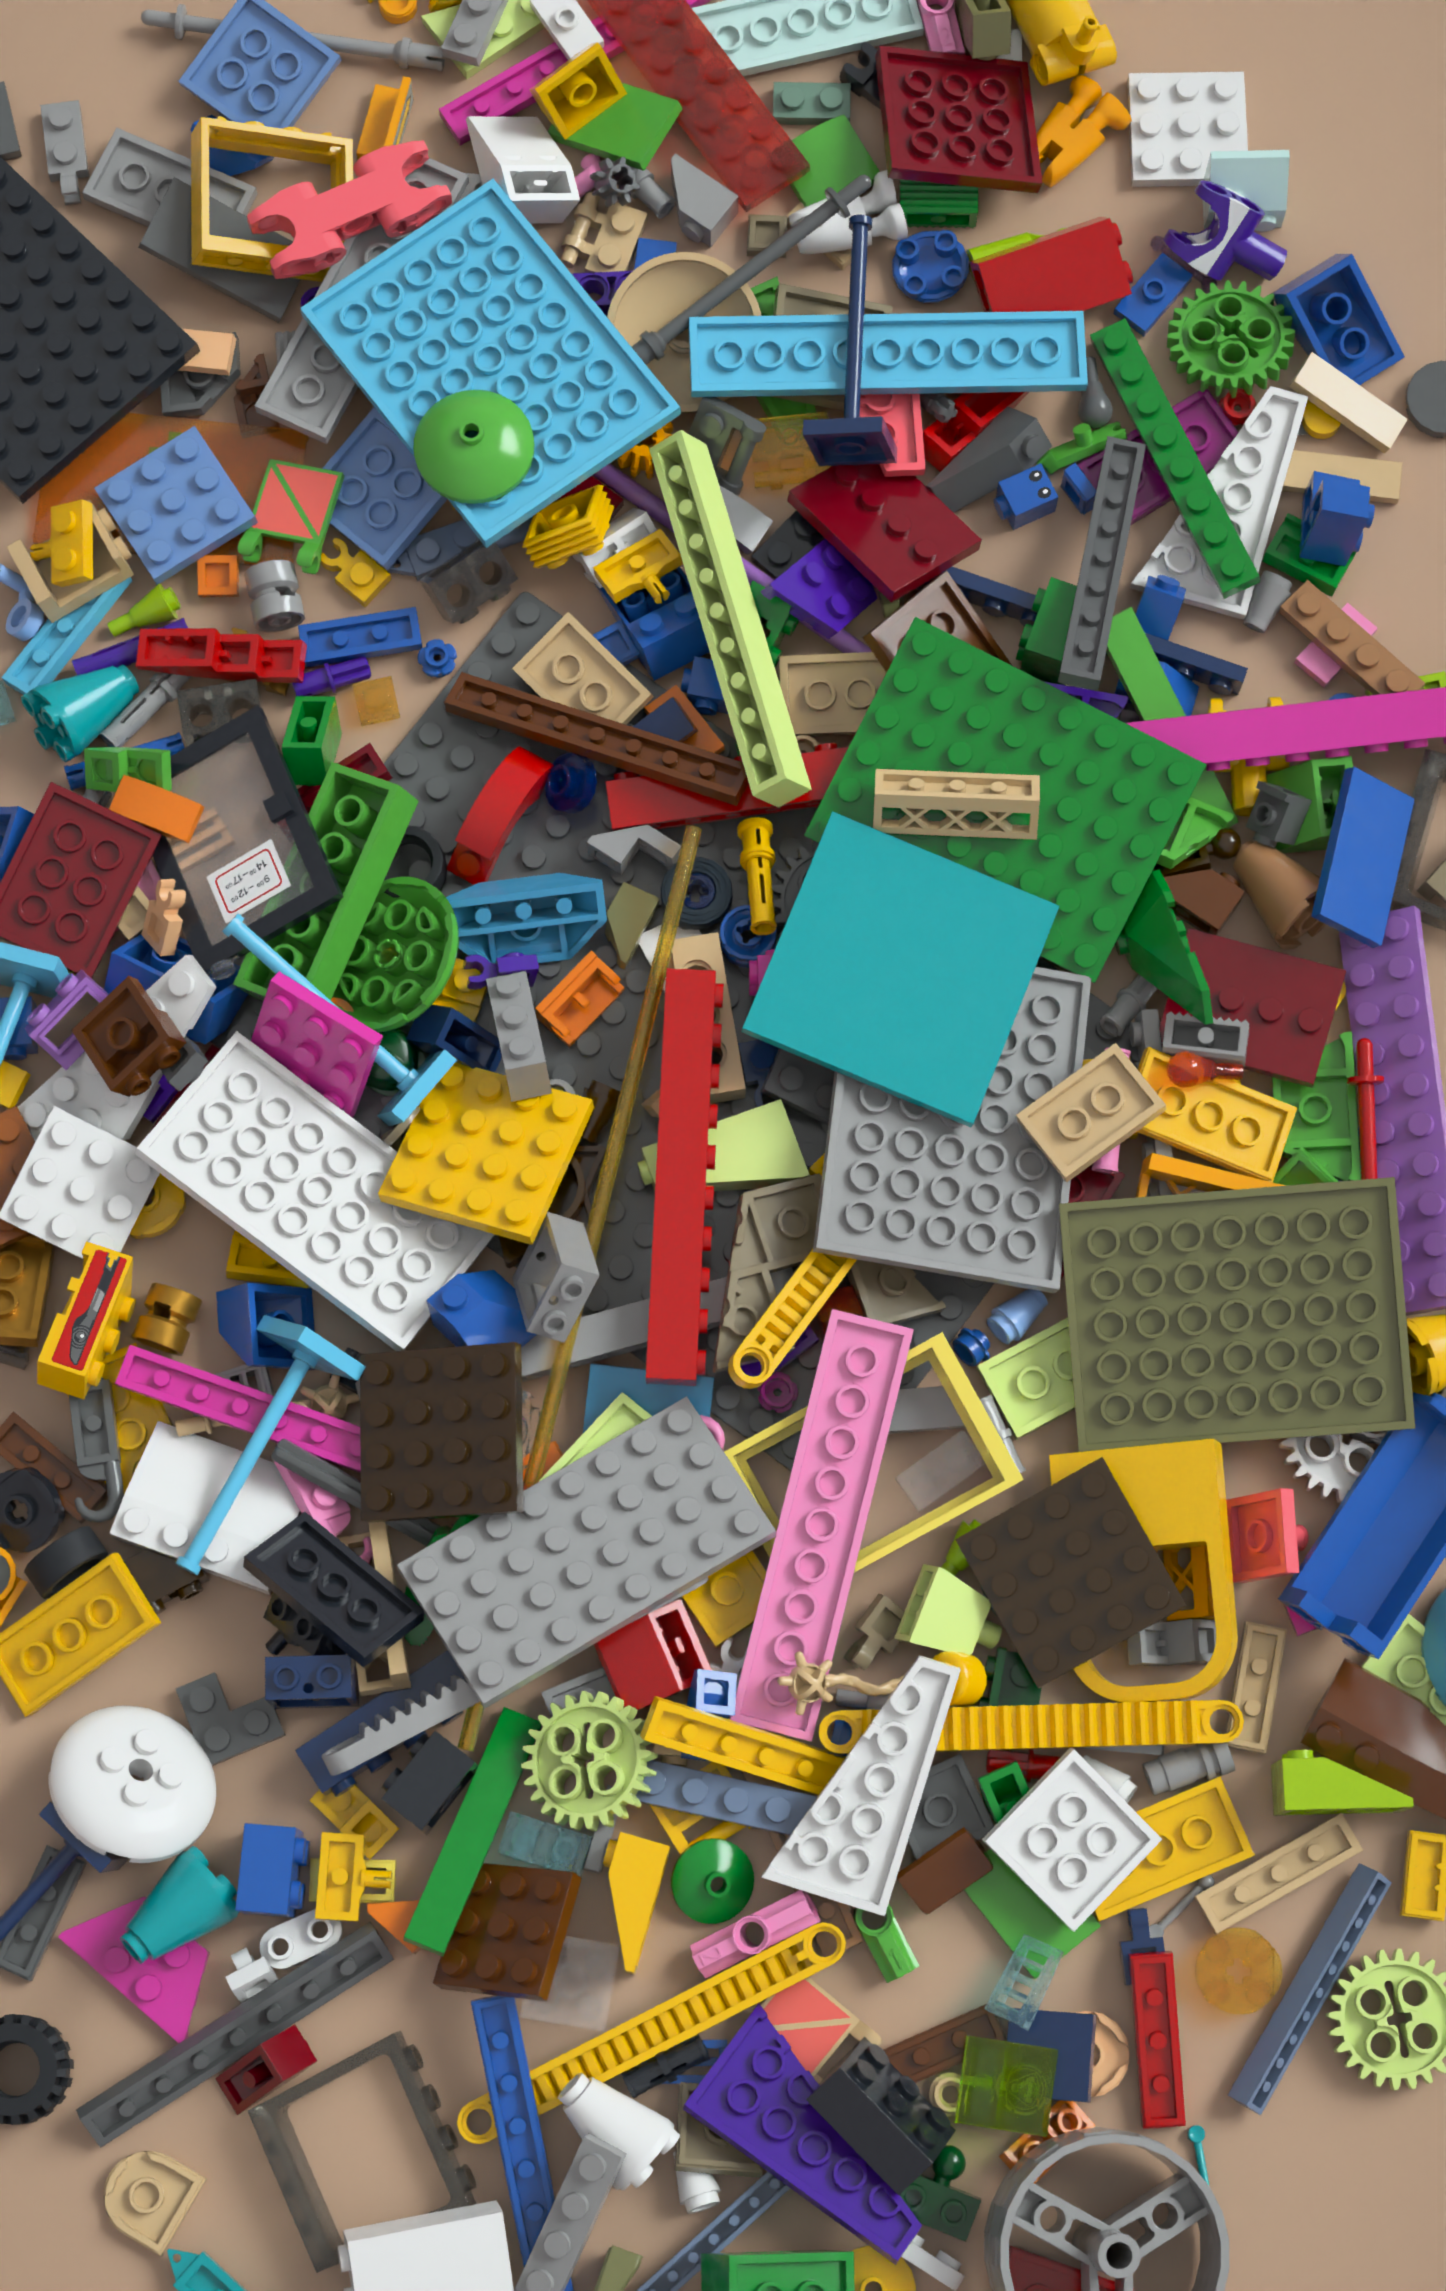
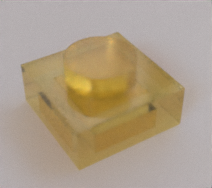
(376, 701)

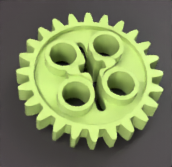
(554, 1765)
(1359, 2027)

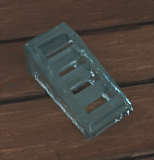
(1003, 1988)

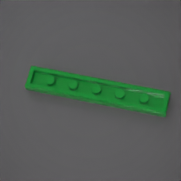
(472, 1833)

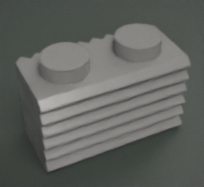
(1217, 1041)

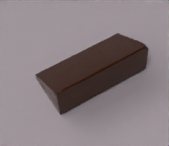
(945, 1870)

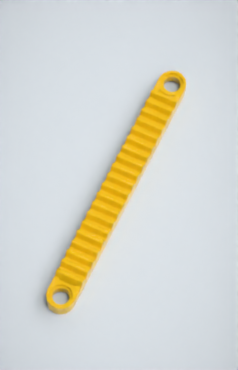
(789, 1315)
(1062, 1725)
(673, 2021)

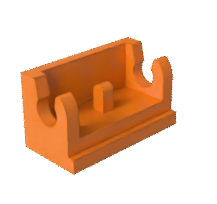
(579, 999)

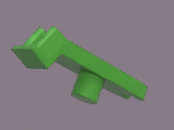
(1084, 445)

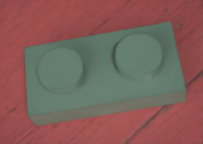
(810, 102)

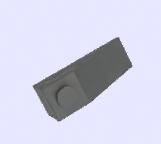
(1000, 451)

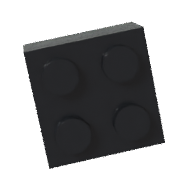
(429, 1781)

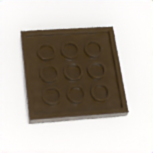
(441, 1433)
(1070, 1572)

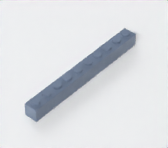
(1309, 1988)
(717, 2234)

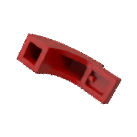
(495, 813)

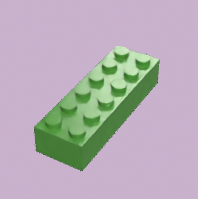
(360, 831)

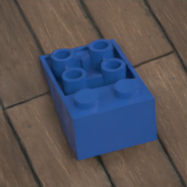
(666, 632)

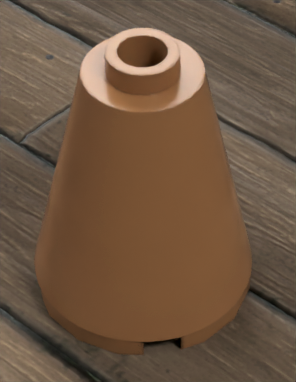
(1280, 891)

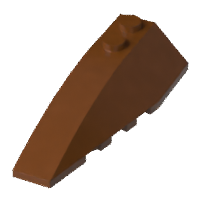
(1381, 1735)

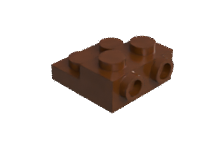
(129, 1038)

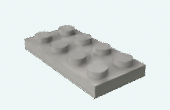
(138, 173)

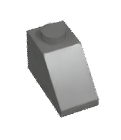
(701, 202)

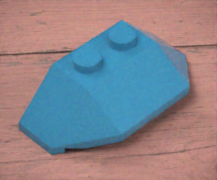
(529, 916)

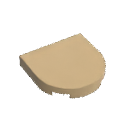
(150, 2197)

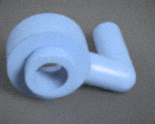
(25, 616)

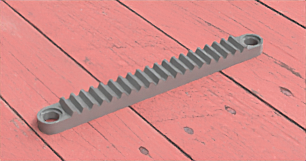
(414, 1719)

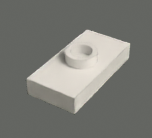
(566, 25)

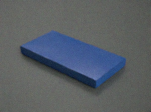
(1363, 857)

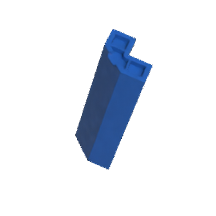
(1380, 1538)

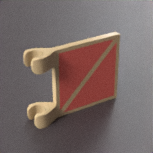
(814, 2023)

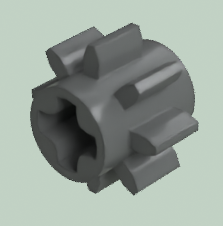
(623, 176)

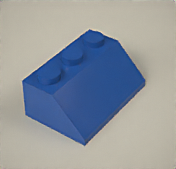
(145, 964)

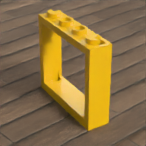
(261, 140)

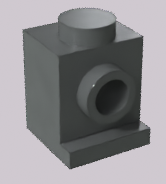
(1277, 815)

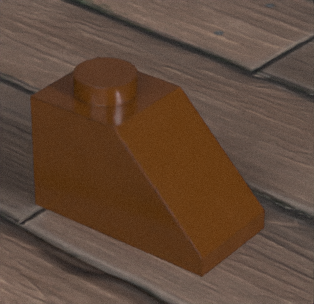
(1205, 898)

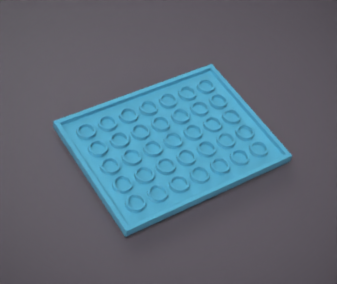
(495, 311)

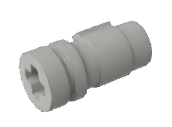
(1188, 1765)

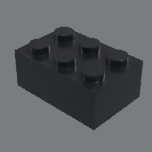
(882, 2115)

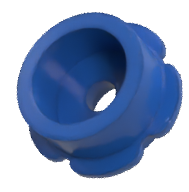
(437, 668)
(971, 1346)

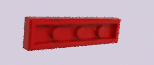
(1157, 2039)

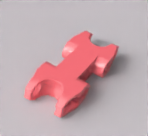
(328, 218)

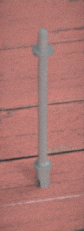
(403, 52)

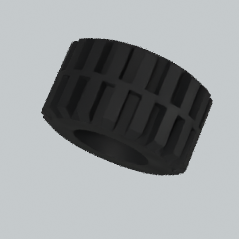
(53, 2074)

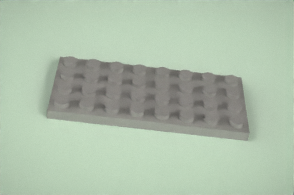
(586, 1552)

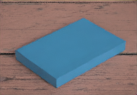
(609, 1381)

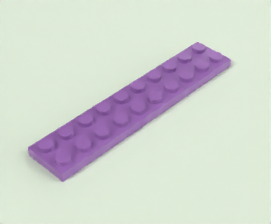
(1394, 1010)

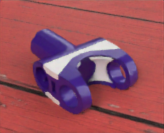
(1228, 237)

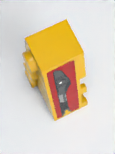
(88, 1323)

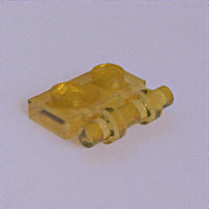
(784, 441)

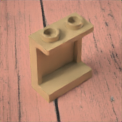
(108, 570)

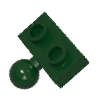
(940, 2204)

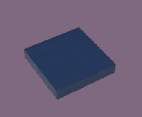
(1075, 2040)

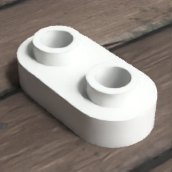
(301, 1940)
(940, 2267)

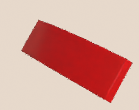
(974, 414)

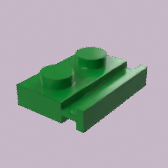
(1284, 556)

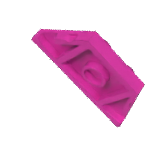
(159, 1987)

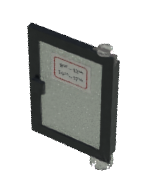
(250, 847)

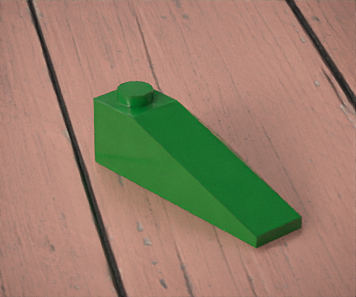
(1161, 952)

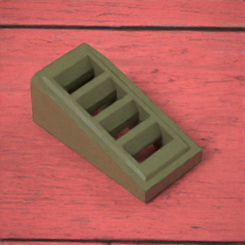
(617, 2269)

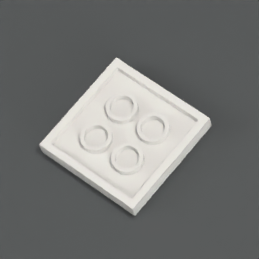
(1180, 123)
(79, 1186)
(1072, 1839)

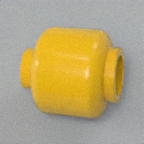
(971, 1678)

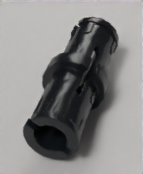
(666, 2066)

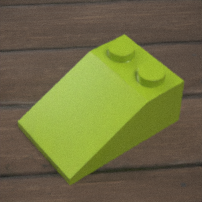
(1324, 1787)

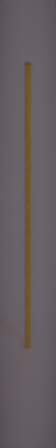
(606, 1182)

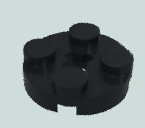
(43, 1512)

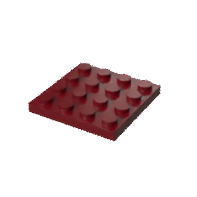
(958, 120)

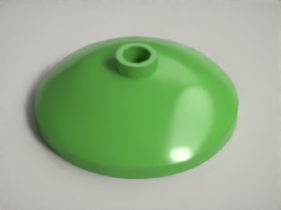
(479, 466)

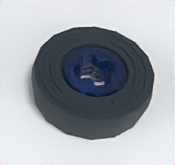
(710, 908)

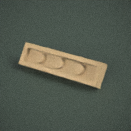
(1278, 1873)

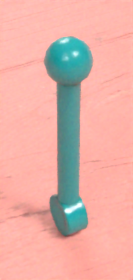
(1196, 2135)

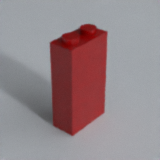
(1056, 272)

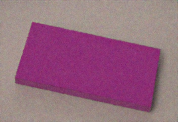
(1208, 433)

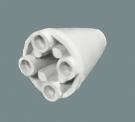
(621, 2123)

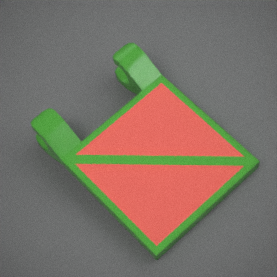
(293, 507)

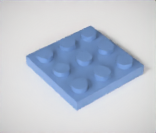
(260, 67)
(382, 492)
(176, 505)

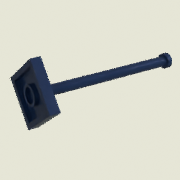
(853, 438)
(55, 1869)

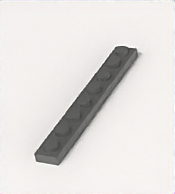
(1102, 564)
(234, 2034)

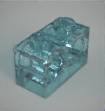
(544, 1844)

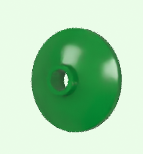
(697, 1869)

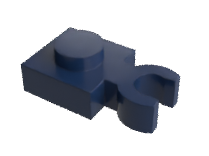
(756, 1062)

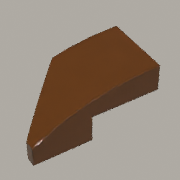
(248, 393)

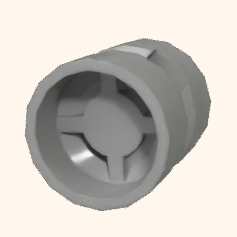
(274, 594)

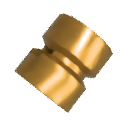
(163, 1333)

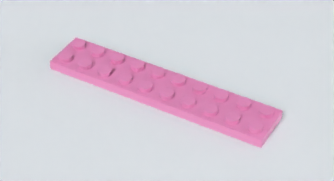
(822, 1517)

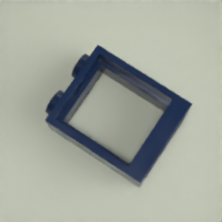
(297, 1680)

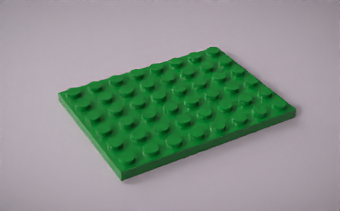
(1103, 784)

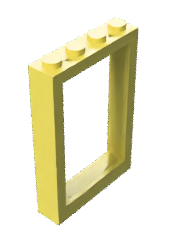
(973, 1417)

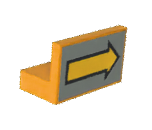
(386, 117)

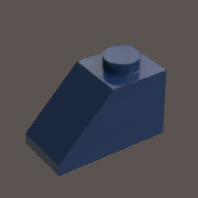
(450, 1030)

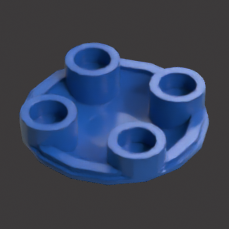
(930, 266)

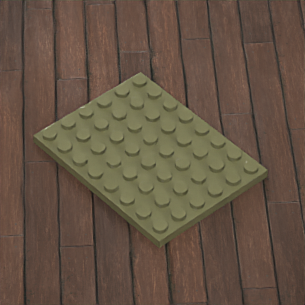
(1237, 1314)

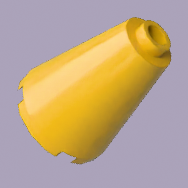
(1427, 1353)

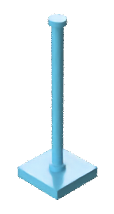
(25, 973)
(412, 1083)
(309, 1352)

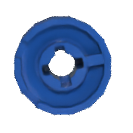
(732, 943)

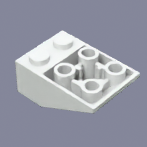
(525, 166)

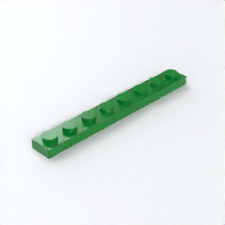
(1175, 459)

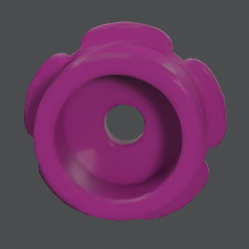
(778, 1403)

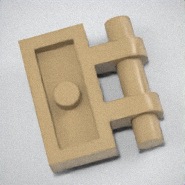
(615, 240)

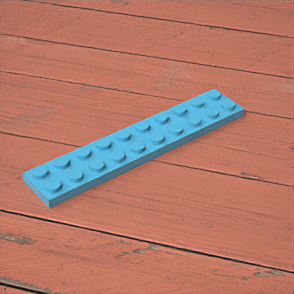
(898, 357)

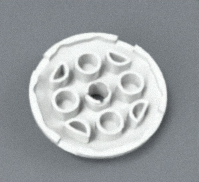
(110, 1807)

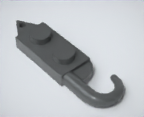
(98, 1447)

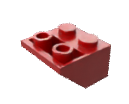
(652, 1656)

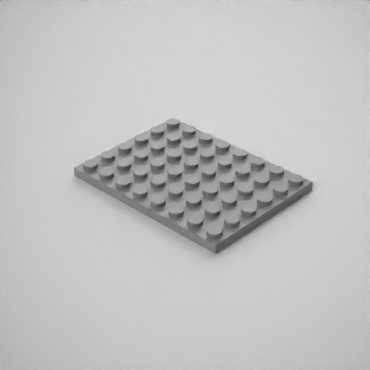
(952, 1195)

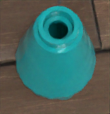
(79, 708)
(180, 1908)

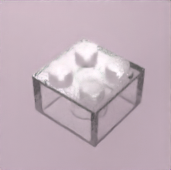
(580, 1986)

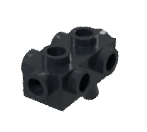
(295, 1631)

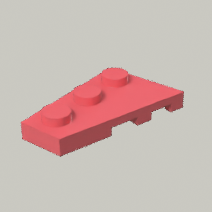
(904, 422)

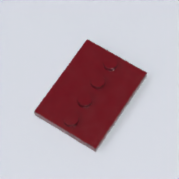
(884, 525)
(73, 879)
(1280, 997)

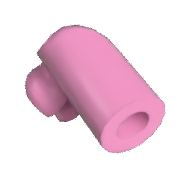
(584, 183)

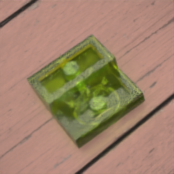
(1006, 2086)

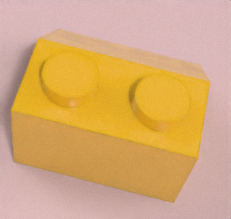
(578, 90)

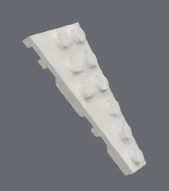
(1249, 488)
(81, 1089)
(863, 1817)

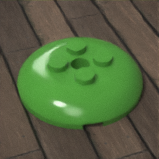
(400, 955)

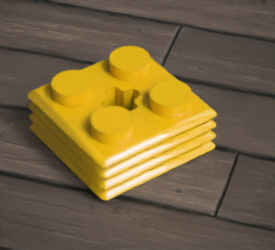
(569, 528)

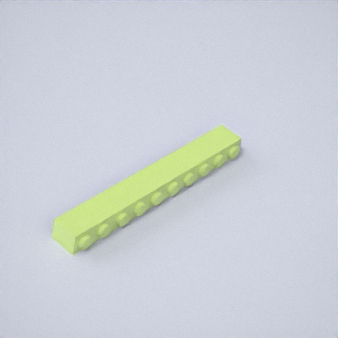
(730, 620)

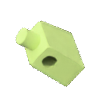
(947, 1614)

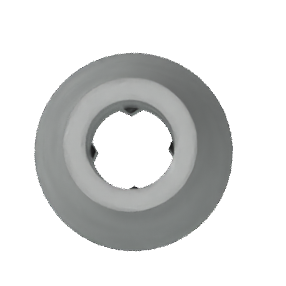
(1266, 600)

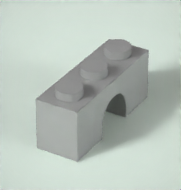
(518, 1036)

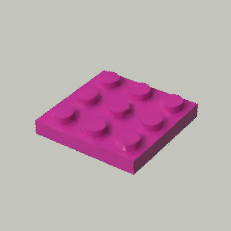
(316, 1041)

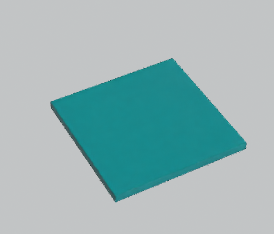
(901, 969)

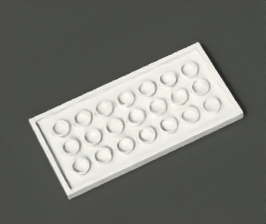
(306, 1190)

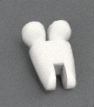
(835, 233)

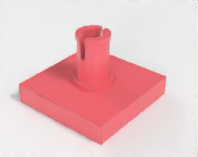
(1264, 1535)

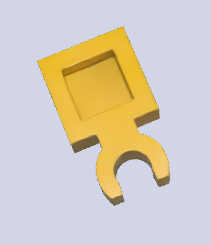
(358, 574)

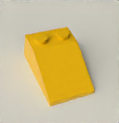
(635, 1881)

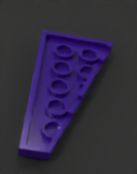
(761, 2108)

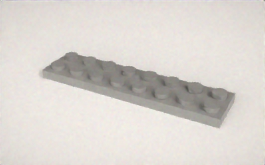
(309, 384)

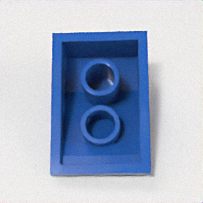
(1340, 319)

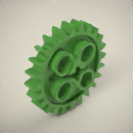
(1230, 338)

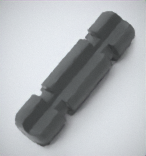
(939, 406)

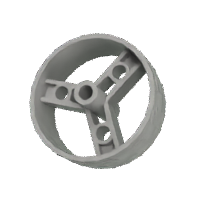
(1097, 2242)

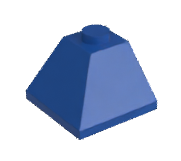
(244, 1307)
(478, 1310)

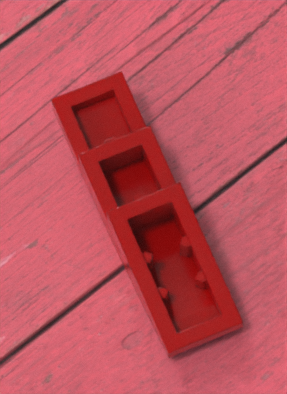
(221, 656)

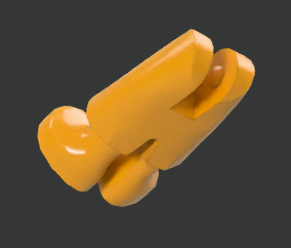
(1067, 139)

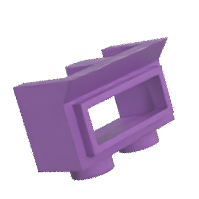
(45, 1017)

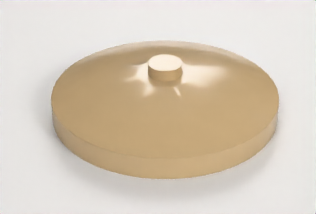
(661, 292)

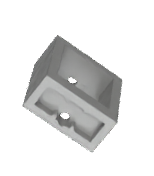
(559, 1283)

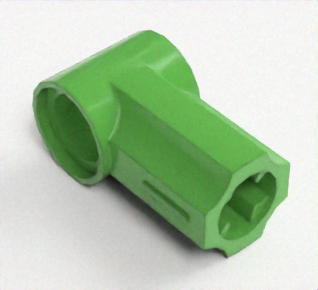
(888, 1946)

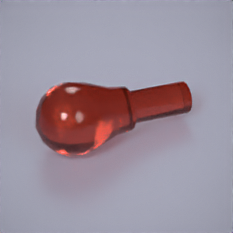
(1189, 1069)

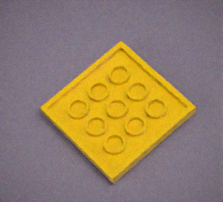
(484, 1157)

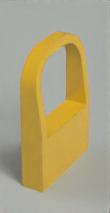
(1180, 1504)

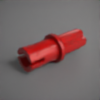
(1031, 1765)

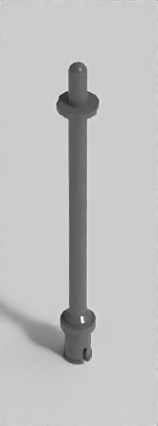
(653, 343)

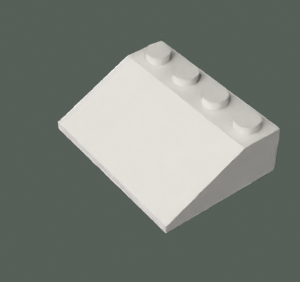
(178, 1487)

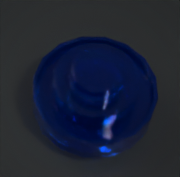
(571, 783)

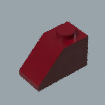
(266, 2069)

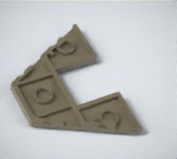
(777, 1233)

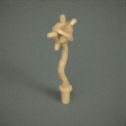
(325, 1399)
(809, 1683)

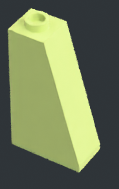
(751, 1151)

